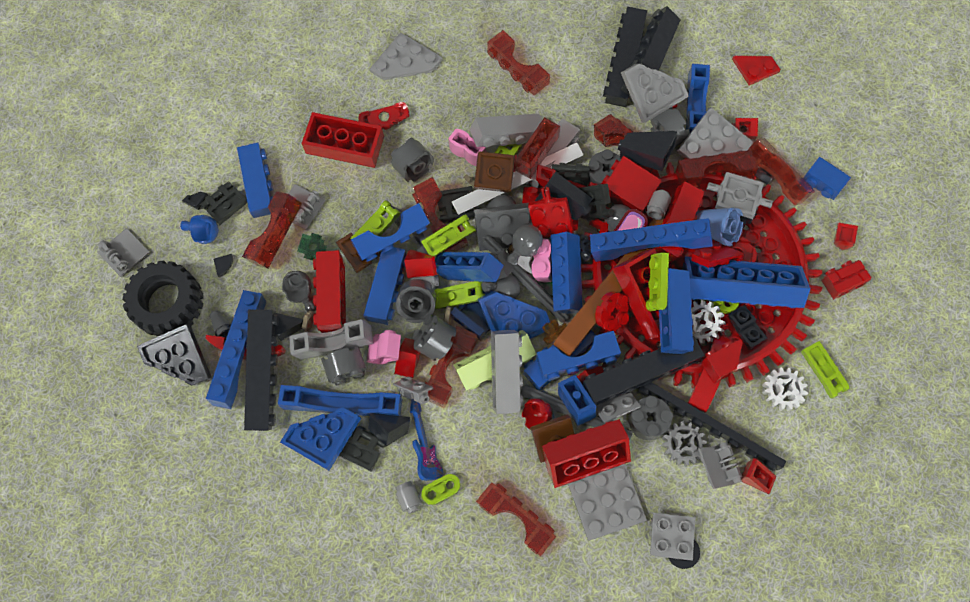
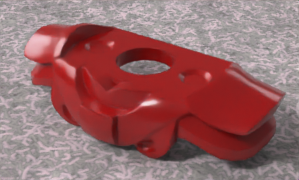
(396, 112)

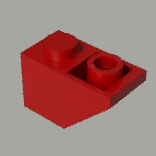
(724, 361)

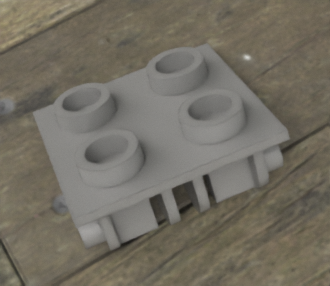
(310, 205)
(122, 252)
(617, 407)
(717, 465)
(672, 536)

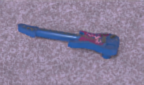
(428, 464)

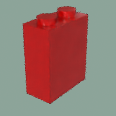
(631, 184)

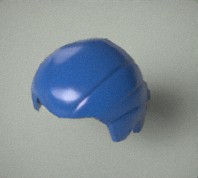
(202, 228)

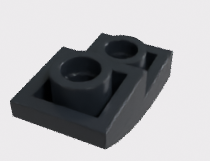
(746, 327)

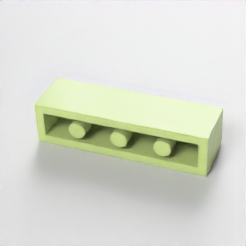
(478, 366)

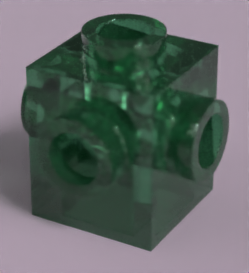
(306, 241)

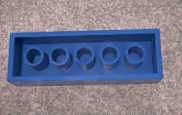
(749, 283)

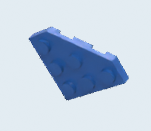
(512, 314)
(322, 436)

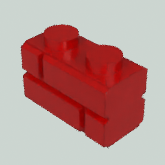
(845, 279)

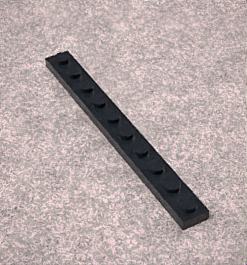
(716, 428)

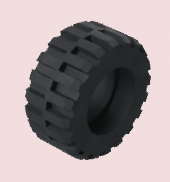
(147, 282)

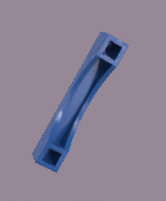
(685, 234)
(226, 376)
(314, 400)

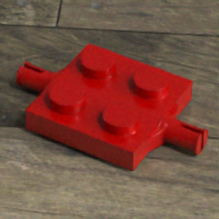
(551, 214)

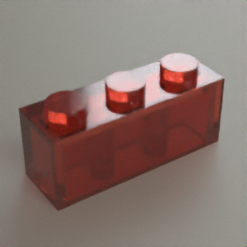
(537, 148)

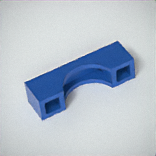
(697, 91)
(411, 221)
(554, 363)

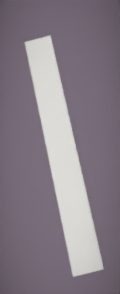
(480, 196)

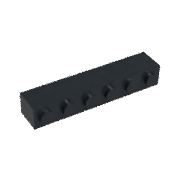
(656, 41)
(625, 50)
(260, 370)
(638, 372)

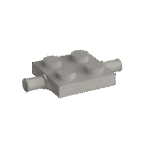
(740, 193)

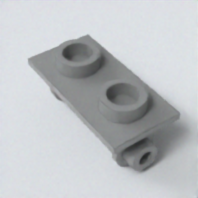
(413, 389)

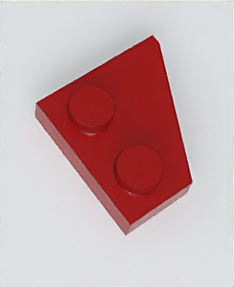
(756, 67)
(716, 255)

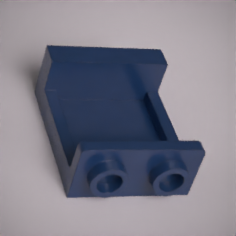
(471, 317)

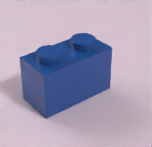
(826, 178)
(576, 400)

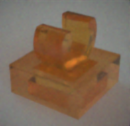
(553, 331)

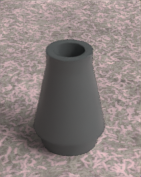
(220, 324)

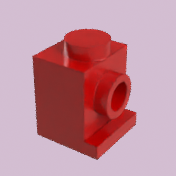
(750, 124)

